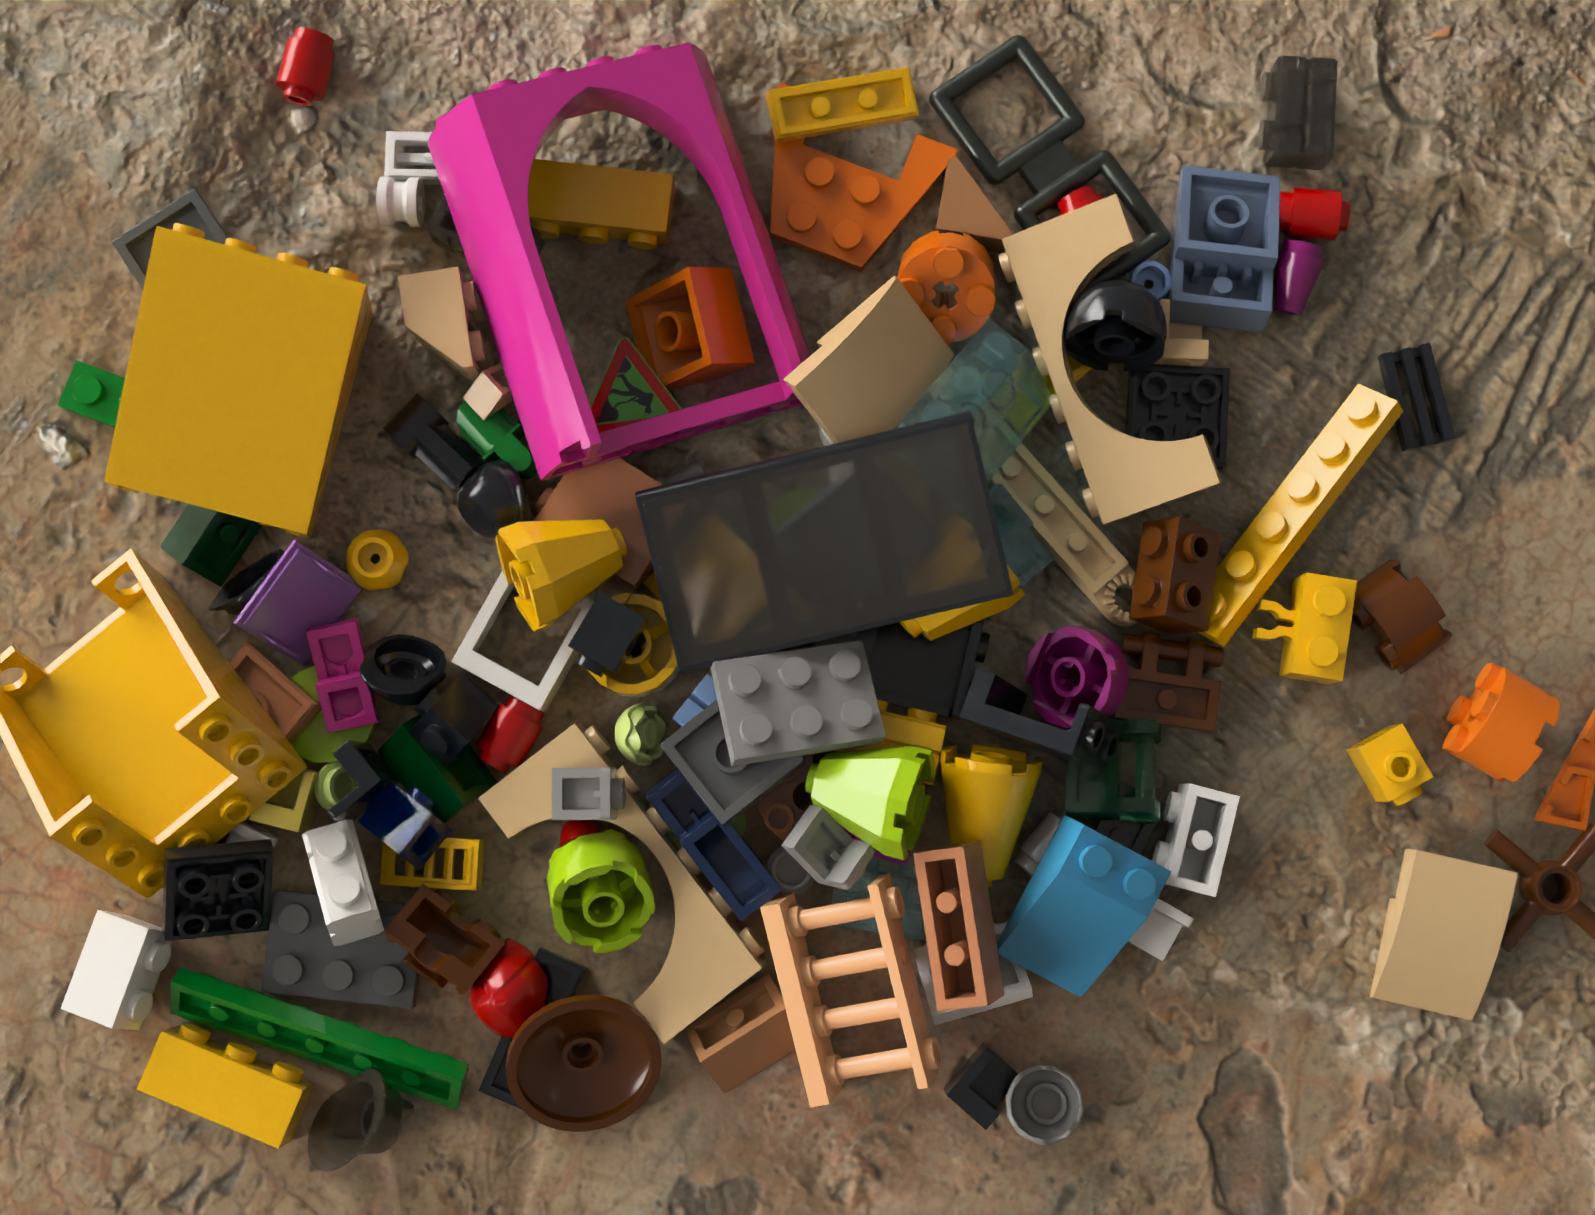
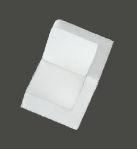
(1160, 929)

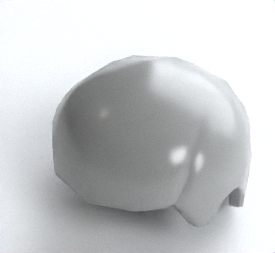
(1044, 1104)

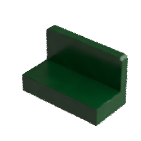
(209, 541)
(446, 785)

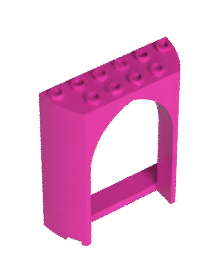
(484, 169)

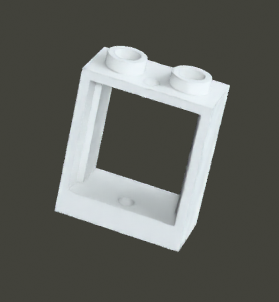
(503, 678)

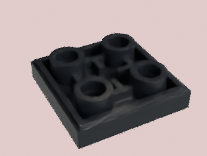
(1180, 405)
(217, 889)

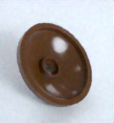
(585, 1084)

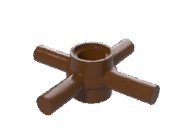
(1530, 885)

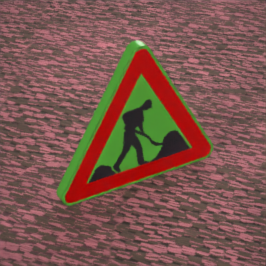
(629, 390)

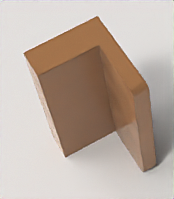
(742, 1034)

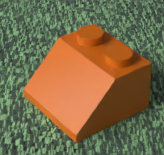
(691, 326)

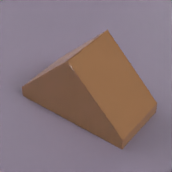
(968, 210)

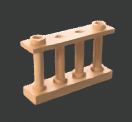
(813, 1022)

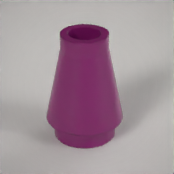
(1296, 275)

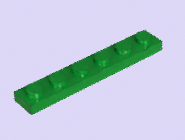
(317, 1037)

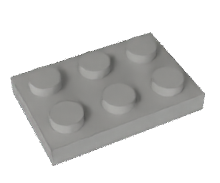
(797, 702)

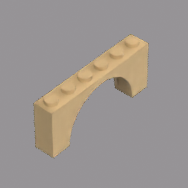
(1051, 269)
(707, 947)

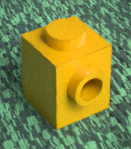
(1390, 765)

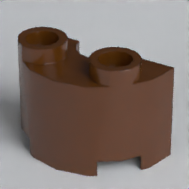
(1400, 615)
(779, 806)
(441, 942)

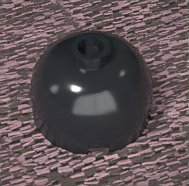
(1116, 325)

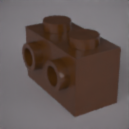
(1175, 576)

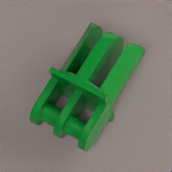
(496, 438)

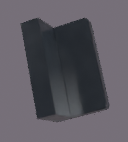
(367, 771)

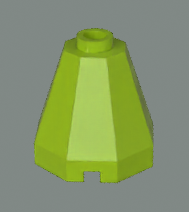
(876, 794)

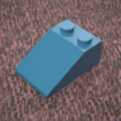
(1080, 907)

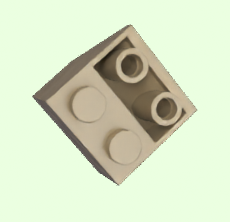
(445, 319)

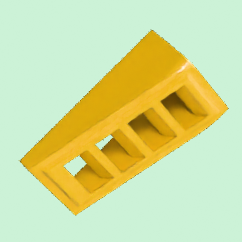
(472, 867)

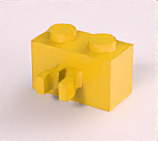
(1315, 627)

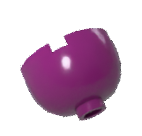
(1074, 669)

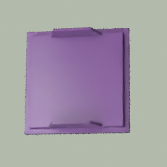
(295, 596)

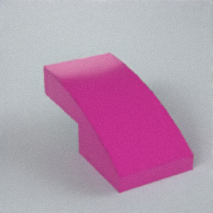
(342, 693)

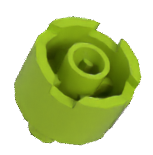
(600, 891)

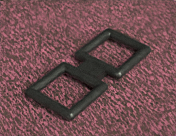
(1044, 159)

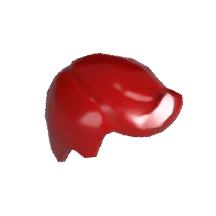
(509, 989)

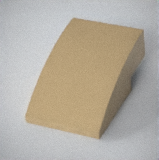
(871, 366)
(1442, 933)

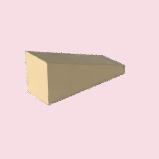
(489, 392)

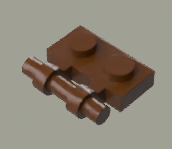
(1171, 698)

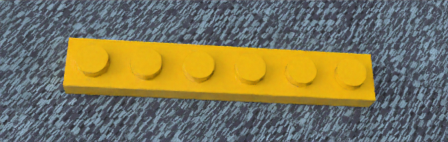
(1298, 507)

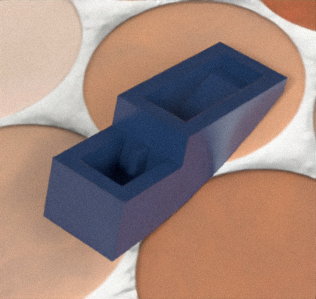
(716, 849)

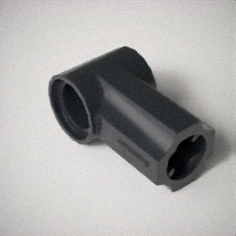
(427, 436)

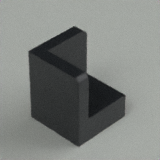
(981, 1085)

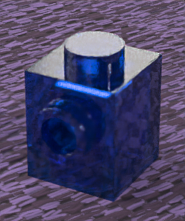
(405, 823)

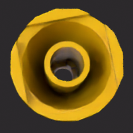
(988, 799)

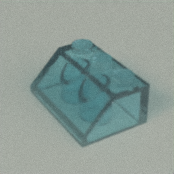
(998, 385)

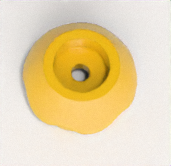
(392, 561)

